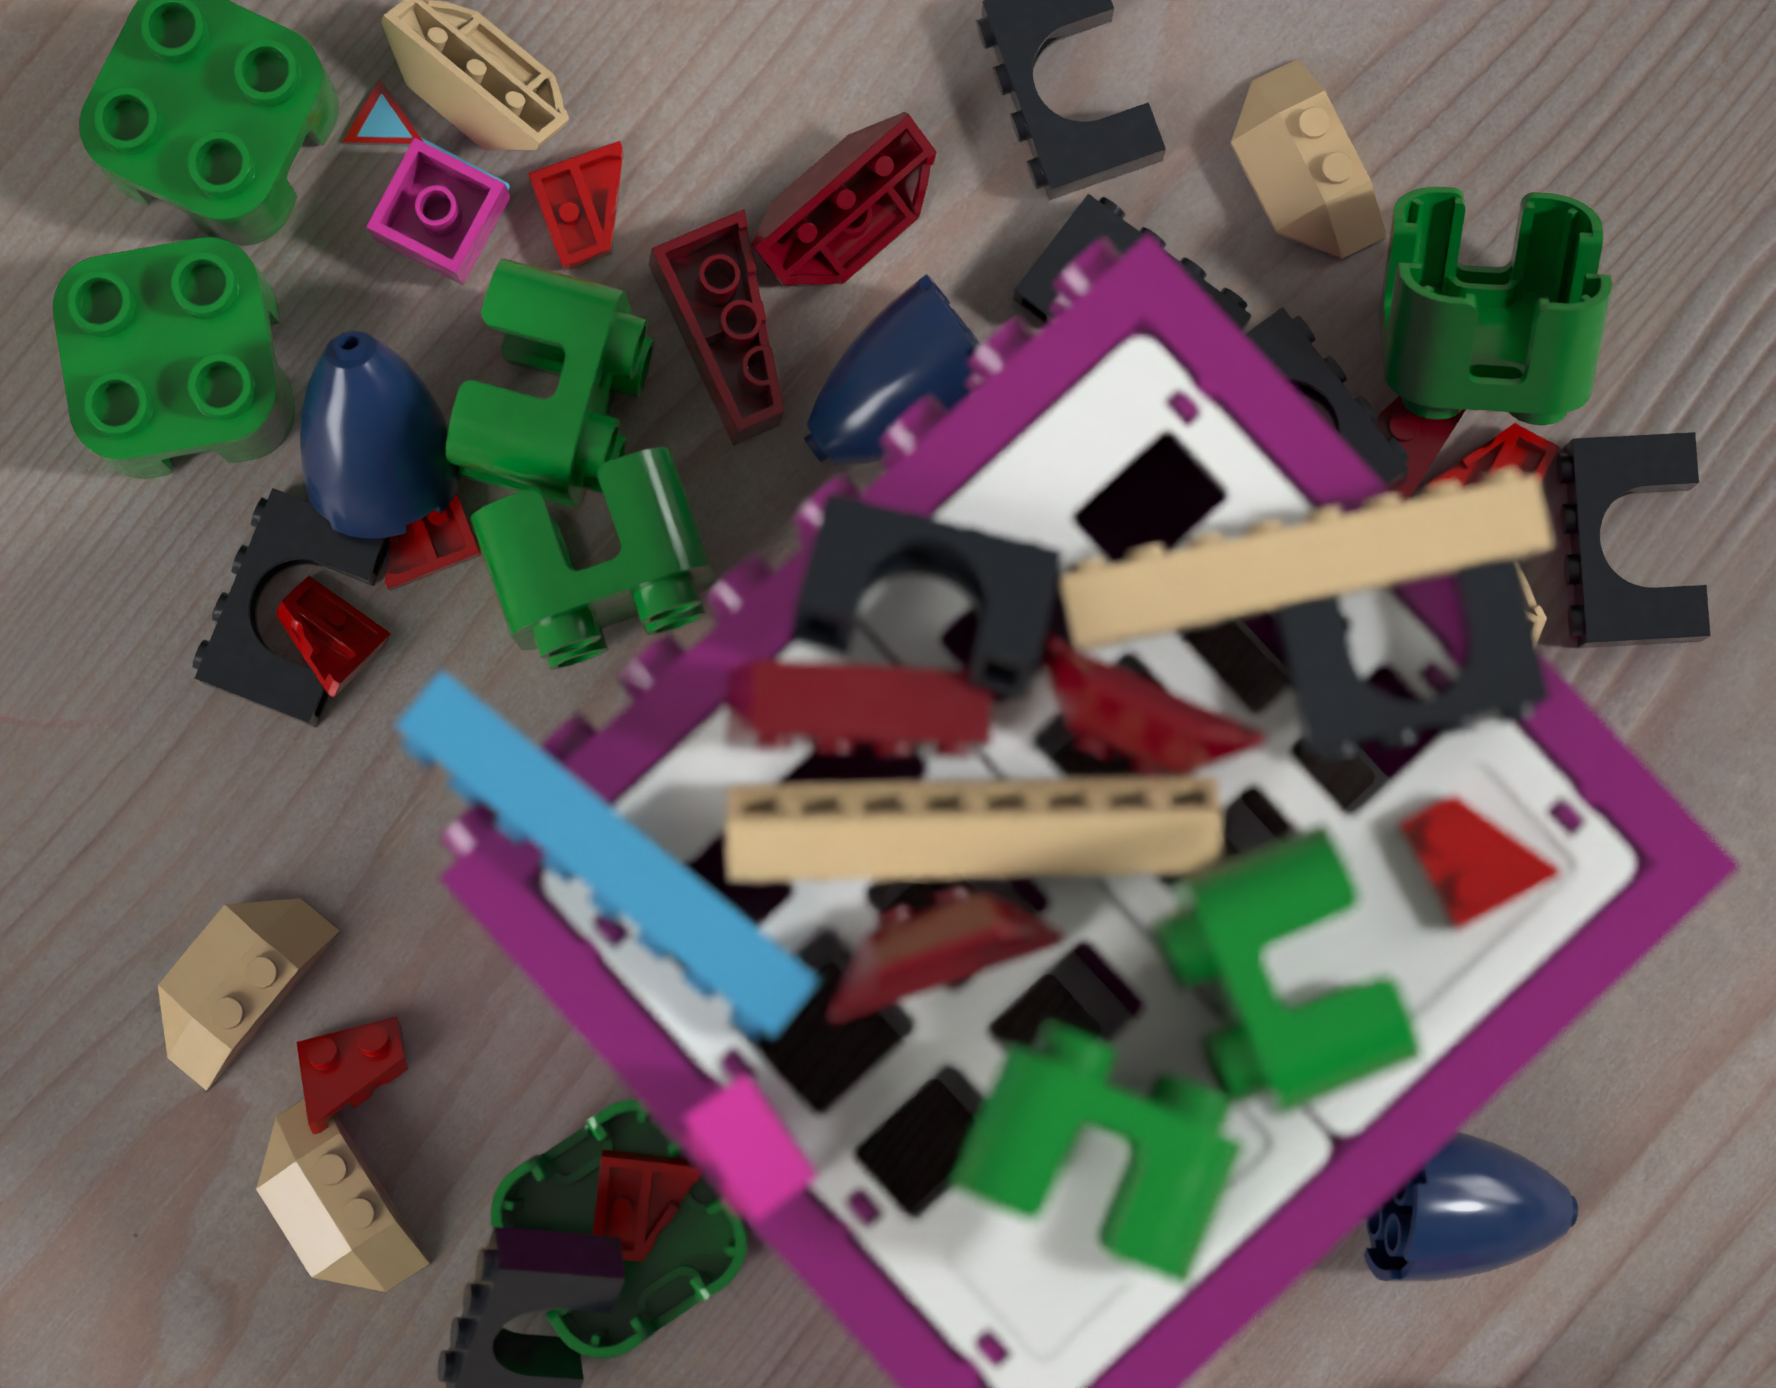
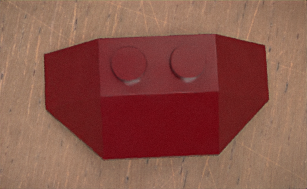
(847, 204)
(1138, 718)
(937, 949)

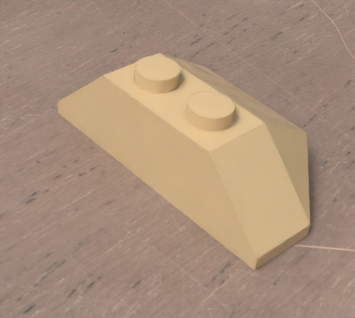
(475, 75)
(1305, 165)
(237, 980)
(335, 1206)

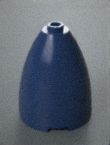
(895, 362)
(372, 440)
(1467, 1214)

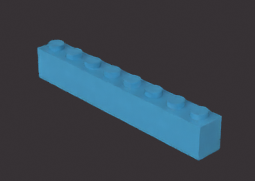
(607, 854)

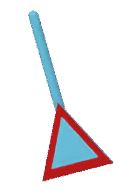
(385, 124)

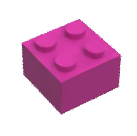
(438, 211)
(749, 1148)

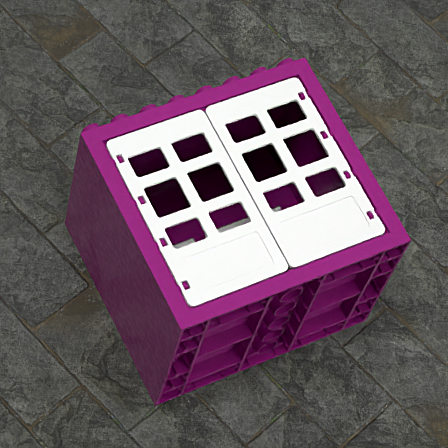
(1098, 439)

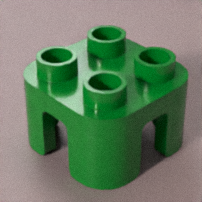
(208, 114)
(566, 331)
(1486, 335)
(171, 356)
(652, 577)
(1221, 938)
(1174, 1139)
(687, 1264)

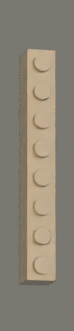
(1304, 562)
(973, 828)

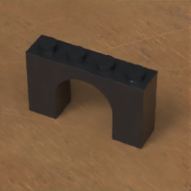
(1064, 151)
(1084, 228)
(1289, 350)
(870, 543)
(1607, 606)
(236, 656)
(1497, 674)
(522, 1275)

